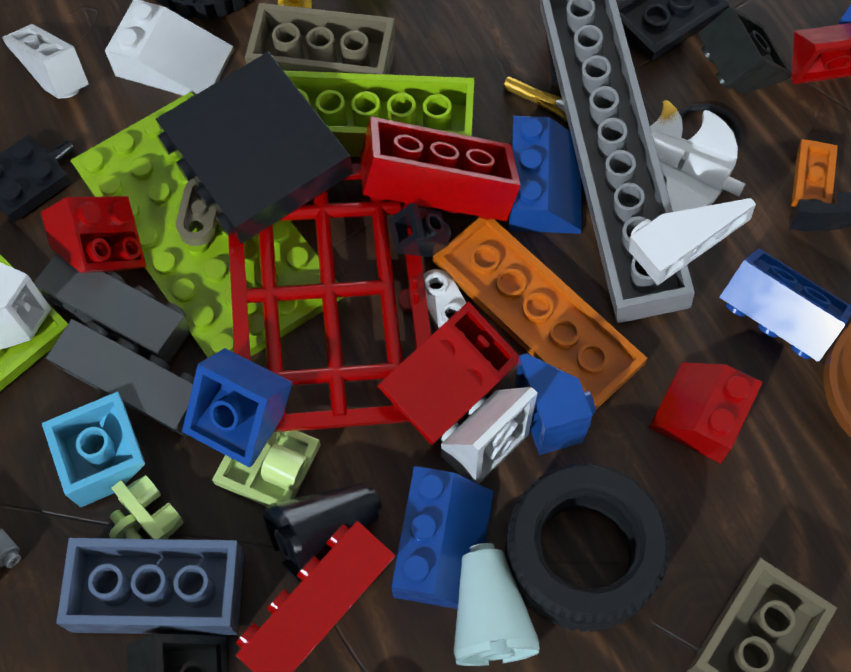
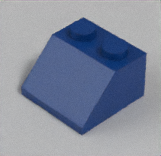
(235, 405)
(561, 405)

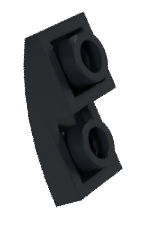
(821, 216)

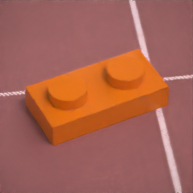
(814, 171)

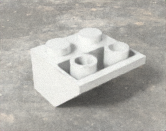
(20, 307)

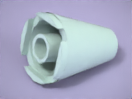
(491, 611)

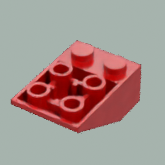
(449, 373)

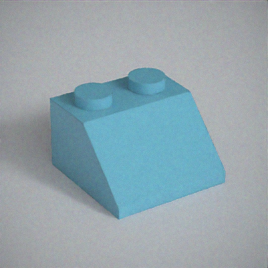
(94, 449)

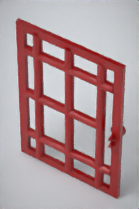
(328, 290)

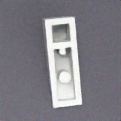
(48, 60)
(683, 235)

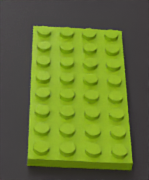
(189, 275)

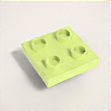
(276, 471)

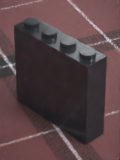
(253, 147)

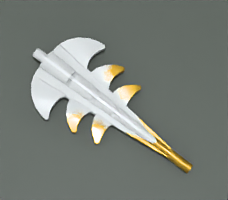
(692, 168)

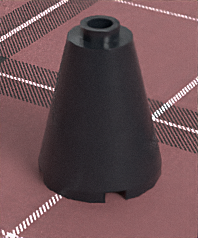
(307, 522)

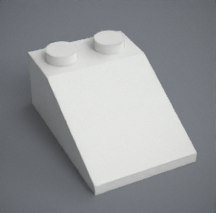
(166, 50)
(489, 432)

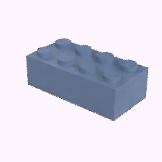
(152, 586)

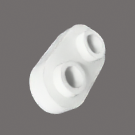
(443, 300)

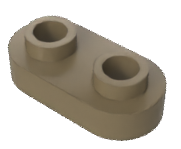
(193, 215)

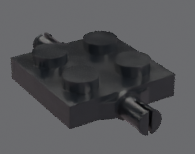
(30, 176)

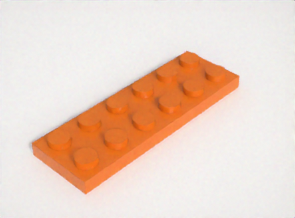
(539, 308)

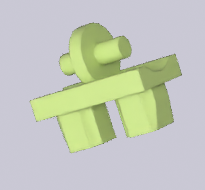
(135, 499)

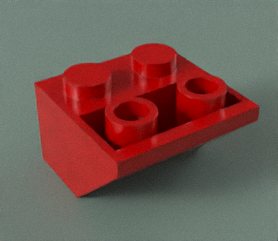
(94, 233)

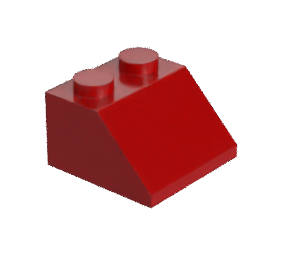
(706, 407)

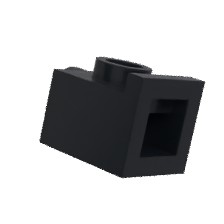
(428, 230)

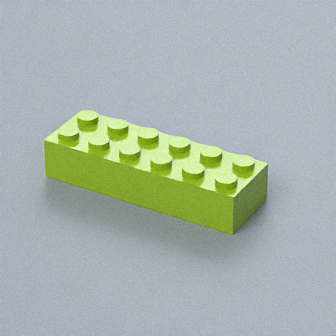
(350, 99)

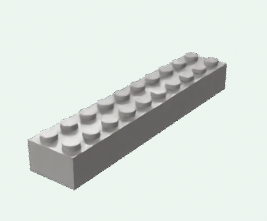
(612, 149)

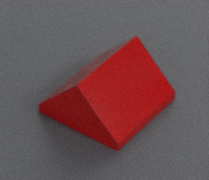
(821, 53)

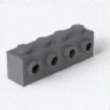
(115, 307)
(117, 367)

